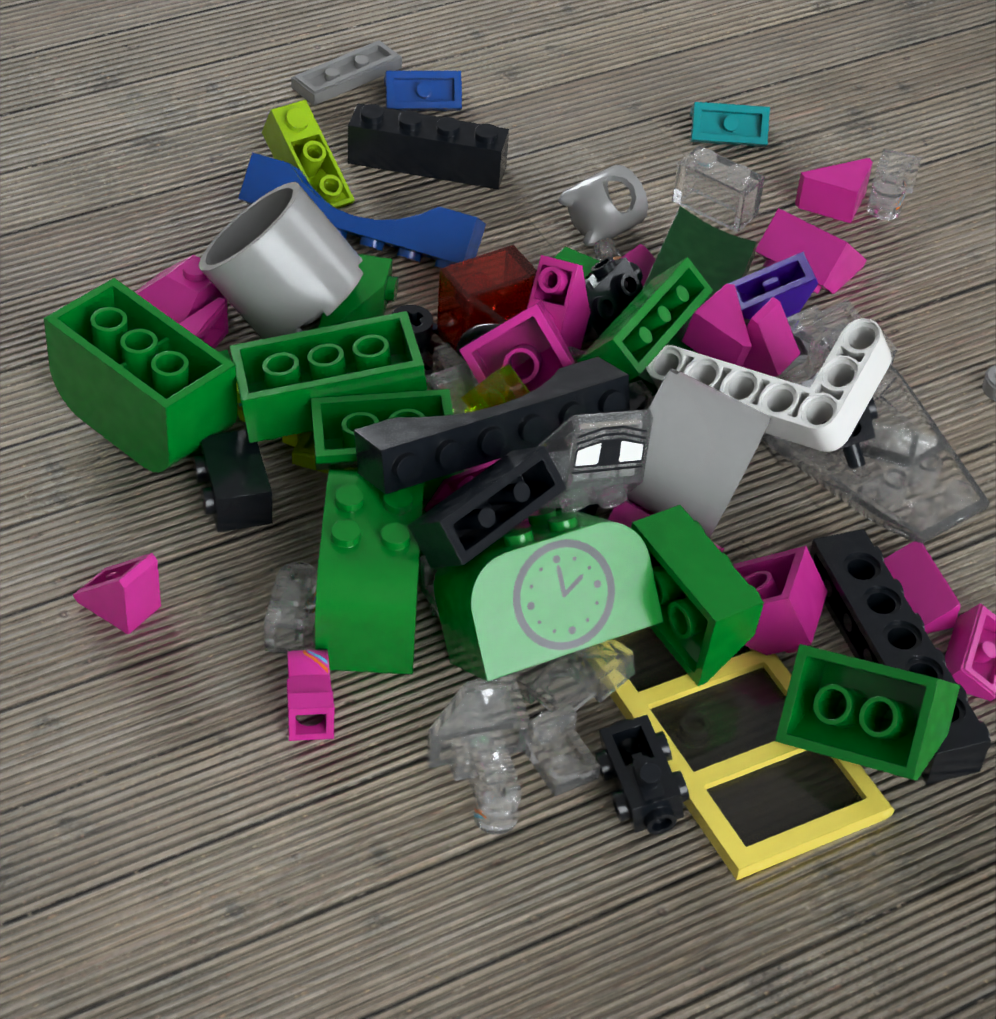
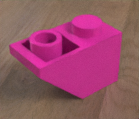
(564, 295)

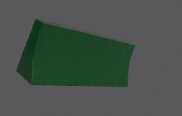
(713, 252)

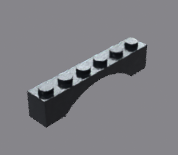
(425, 448)

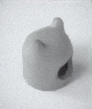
(593, 209)

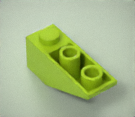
(297, 139)

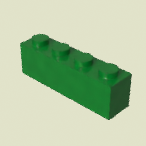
(651, 319)

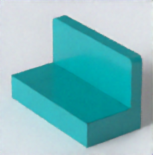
(730, 124)

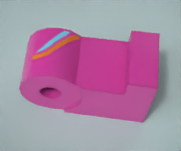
(309, 694)

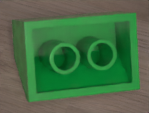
(339, 416)
(701, 595)
(866, 712)

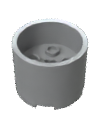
(282, 263)
(697, 449)

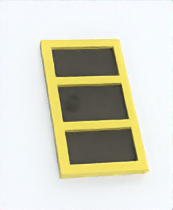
(744, 788)

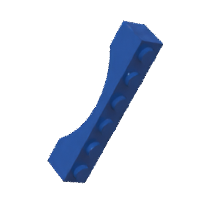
(434, 234)

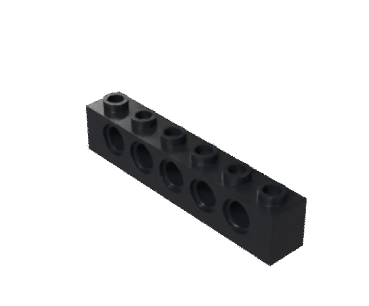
(886, 631)

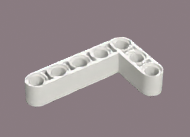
(806, 406)

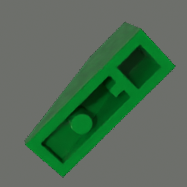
(370, 294)

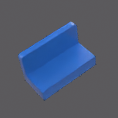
(423, 90)

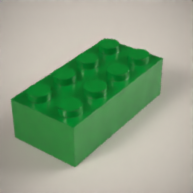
(344, 359)

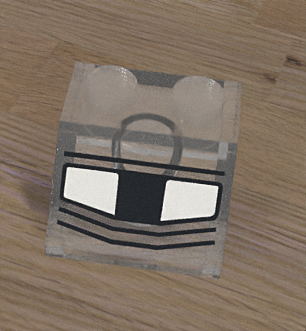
(599, 457)

